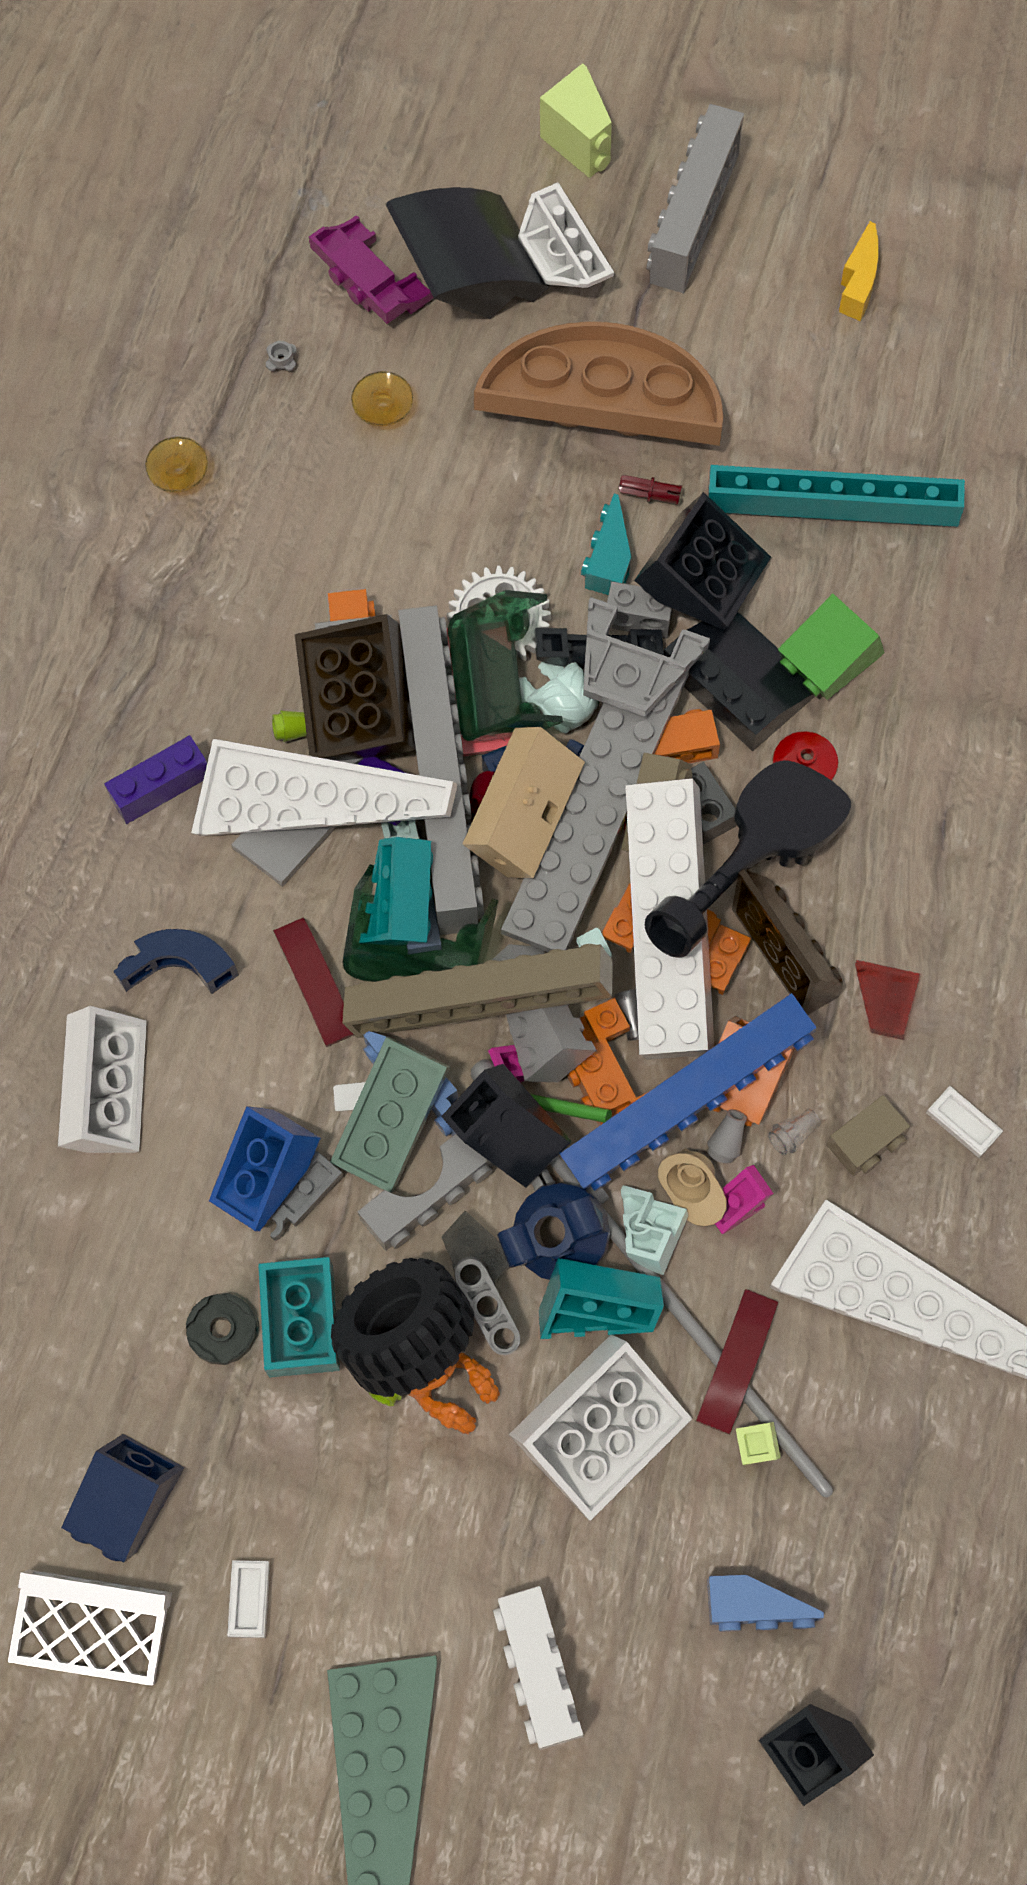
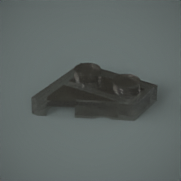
(470, 1239)

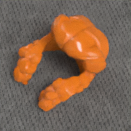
(450, 1413)

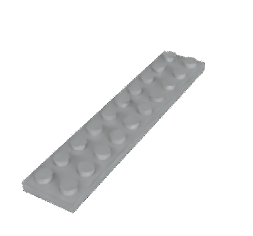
(557, 896)

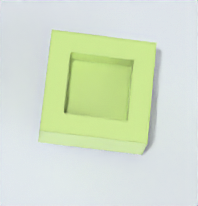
(758, 1443)

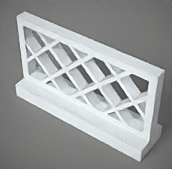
(92, 1593)

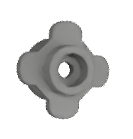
(279, 349)

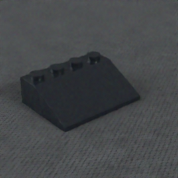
(704, 565)
(744, 681)

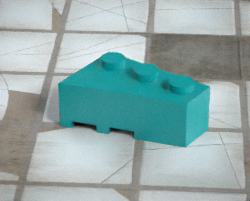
(401, 893)

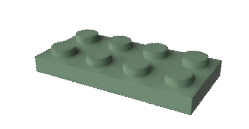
(389, 1114)

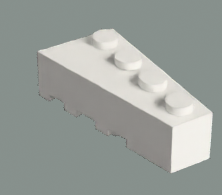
(539, 1669)

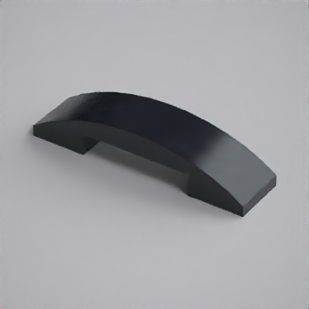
(560, 648)

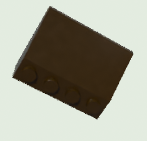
(355, 690)
(784, 942)

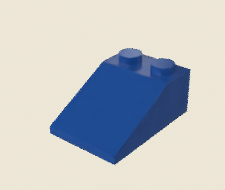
(262, 1166)

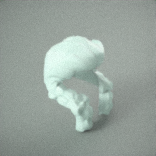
(561, 695)

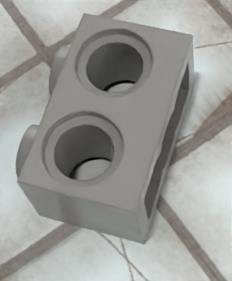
(638, 609)

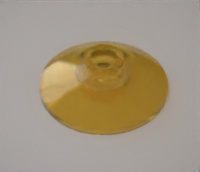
(382, 388)
(174, 454)

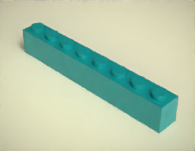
(837, 495)

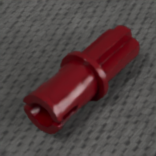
(650, 489)

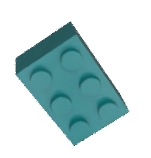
(298, 1316)

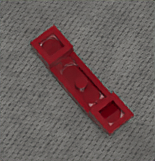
(314, 980)
(737, 1362)

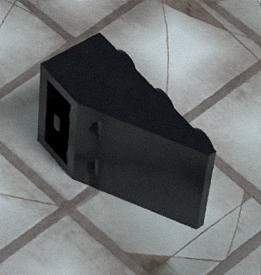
(506, 1125)

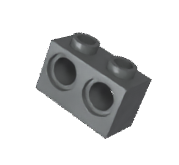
(713, 802)

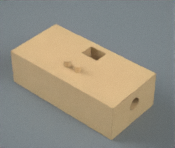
(523, 802)

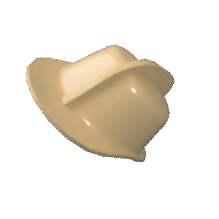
(693, 1186)

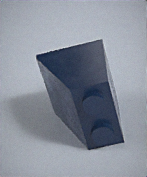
(121, 1497)

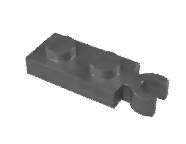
(306, 1194)

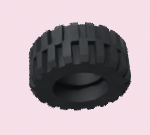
(402, 1327)

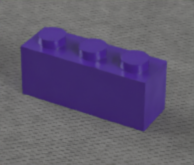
(157, 779)

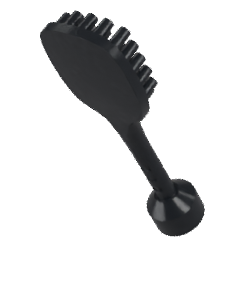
(779, 813)

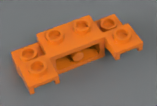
(725, 945)
(600, 1074)

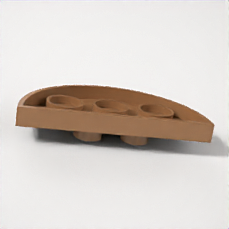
(604, 380)

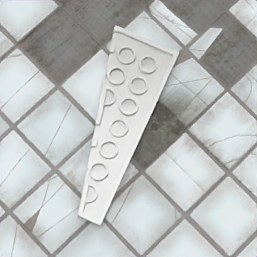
(281, 790)
(880, 1283)

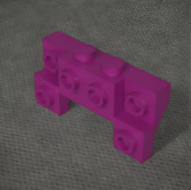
(364, 274)

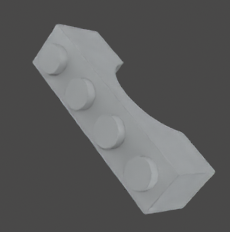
(393, 1217)

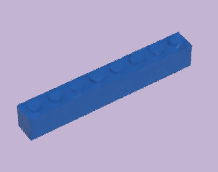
(689, 1092)

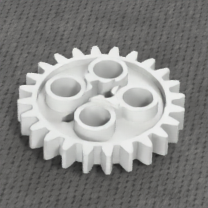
(494, 584)

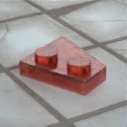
(887, 997)

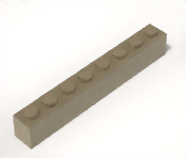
(479, 990)

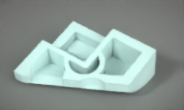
(651, 1228)

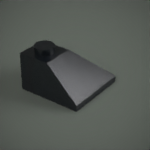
(815, 1751)

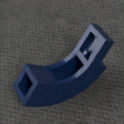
(177, 949)

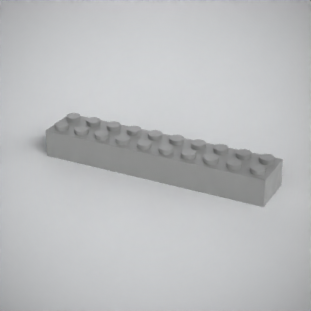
(441, 757)

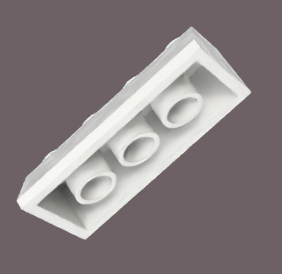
(102, 1082)

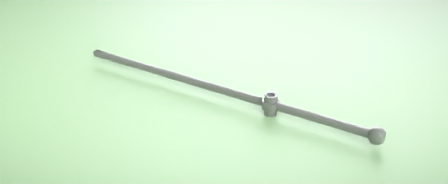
(693, 1328)

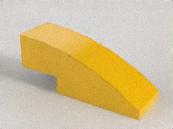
(860, 274)

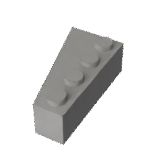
(548, 1038)

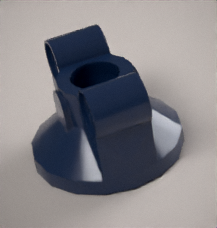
(584, 1224)

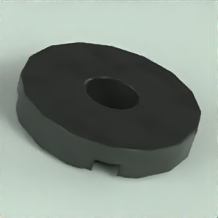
(224, 1349)

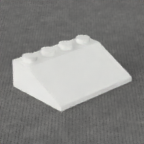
(601, 1426)

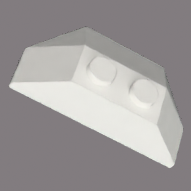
(561, 242)

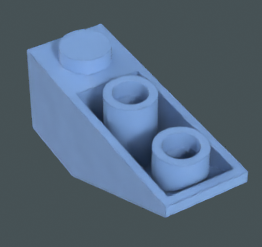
(745, 1600)

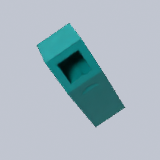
(611, 551)

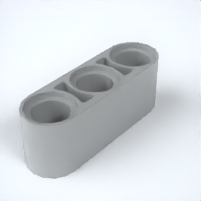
(499, 1318)

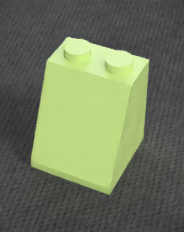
(577, 122)

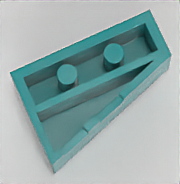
(598, 1299)

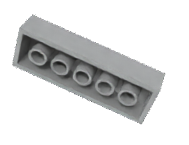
(695, 198)

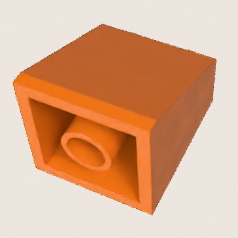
(755, 1098)

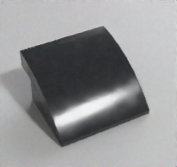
(467, 248)

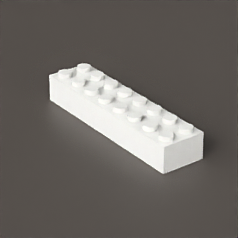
(666, 862)

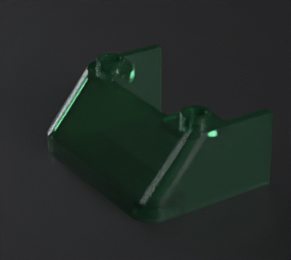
(487, 667)
(382, 962)

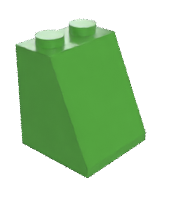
(830, 648)

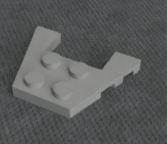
(630, 674)

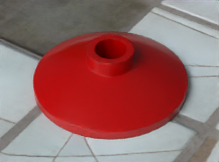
(822, 751)

